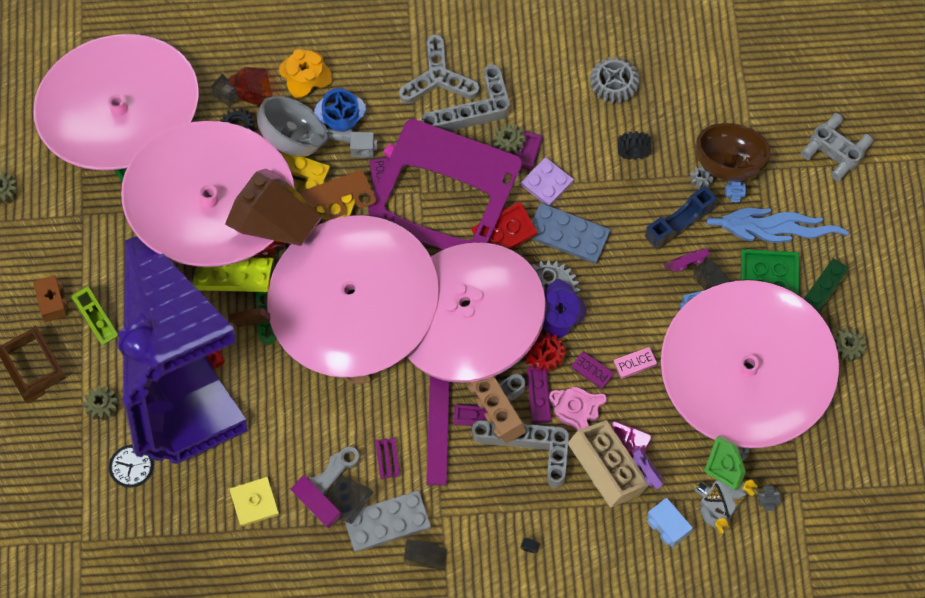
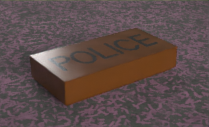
(249, 317)

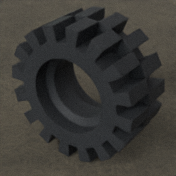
(239, 115)
(634, 145)

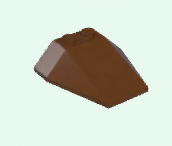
(272, 210)

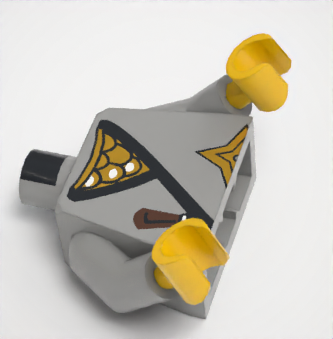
(721, 502)

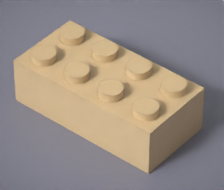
(608, 463)

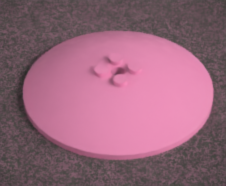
(497, 324)

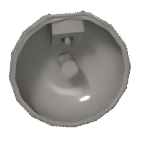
(286, 125)

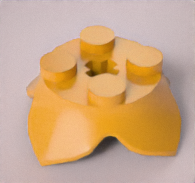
(301, 82)

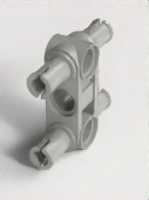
(837, 147)

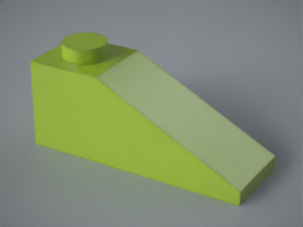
(94, 315)

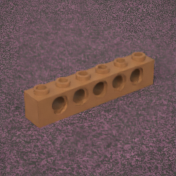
(507, 429)

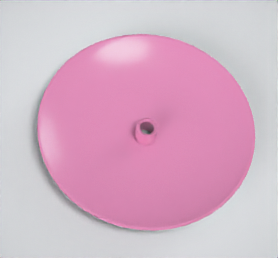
(113, 99)
(170, 185)
(759, 326)
(359, 330)

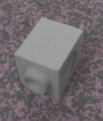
(363, 144)

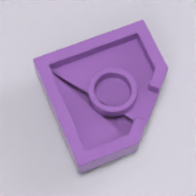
(651, 474)

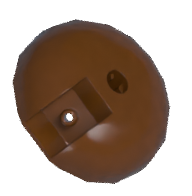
(734, 164)

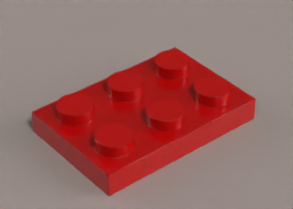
(512, 228)

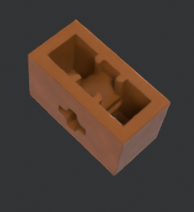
(48, 288)

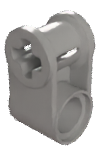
(510, 392)

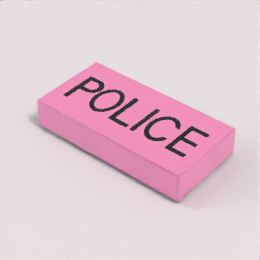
(635, 363)

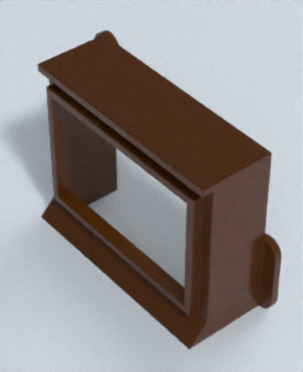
(35, 389)

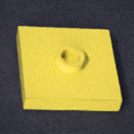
(254, 501)

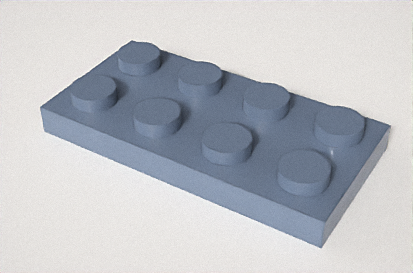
(569, 233)

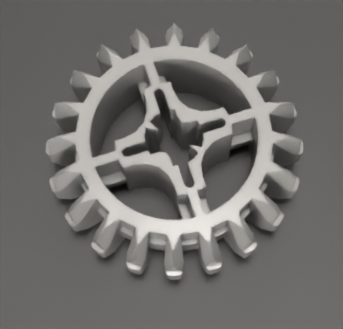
(615, 86)

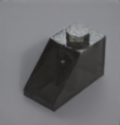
(424, 554)

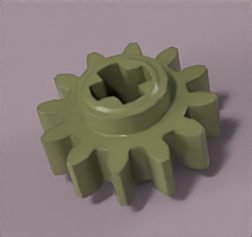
(509, 138)
(7, 187)
(854, 340)
(92, 403)

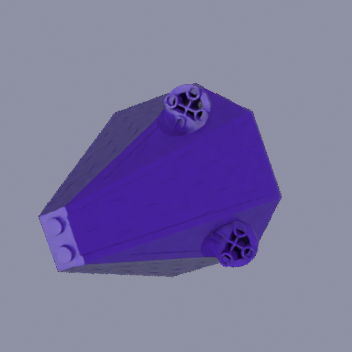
(168, 384)

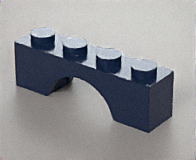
(695, 208)

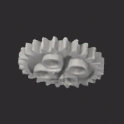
(557, 273)

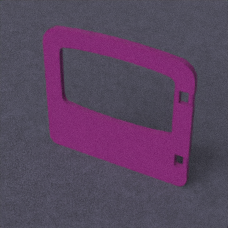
(453, 157)

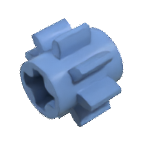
(735, 191)

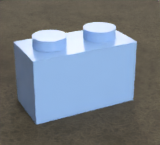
(669, 523)

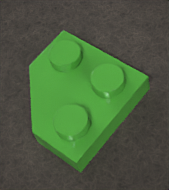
(726, 463)

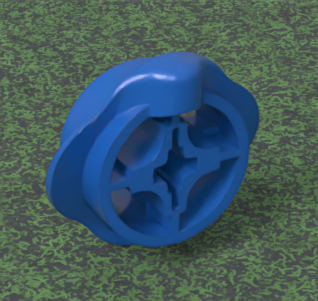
(325, 113)

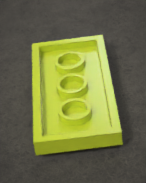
(245, 276)

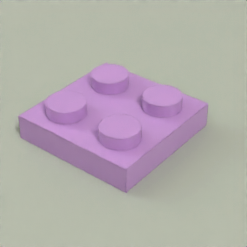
(547, 182)

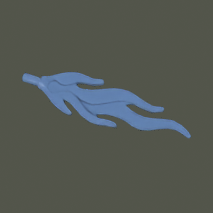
(743, 225)

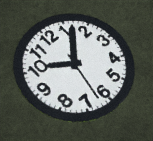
(128, 469)

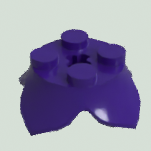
(573, 312)

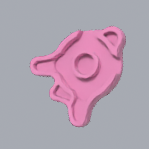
(576, 406)

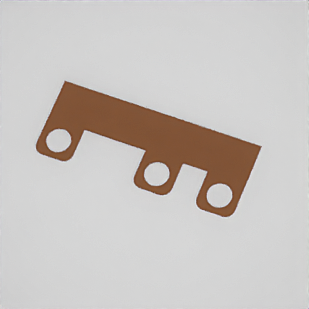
(332, 191)

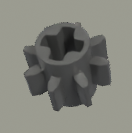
(769, 498)

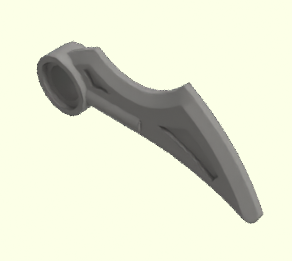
(335, 468)

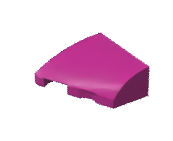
(631, 437)

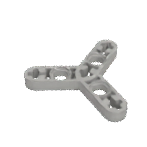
(435, 69)

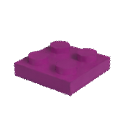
(680, 263)

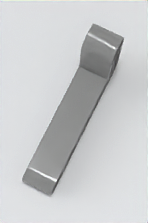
(473, 109)
(530, 441)

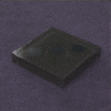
(349, 498)

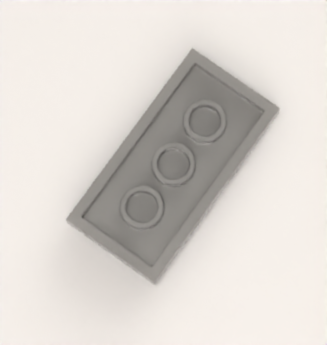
(388, 521)

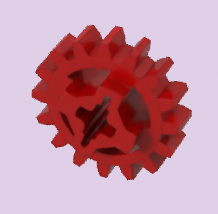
(553, 355)

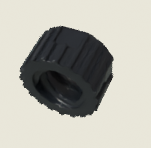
(530, 545)

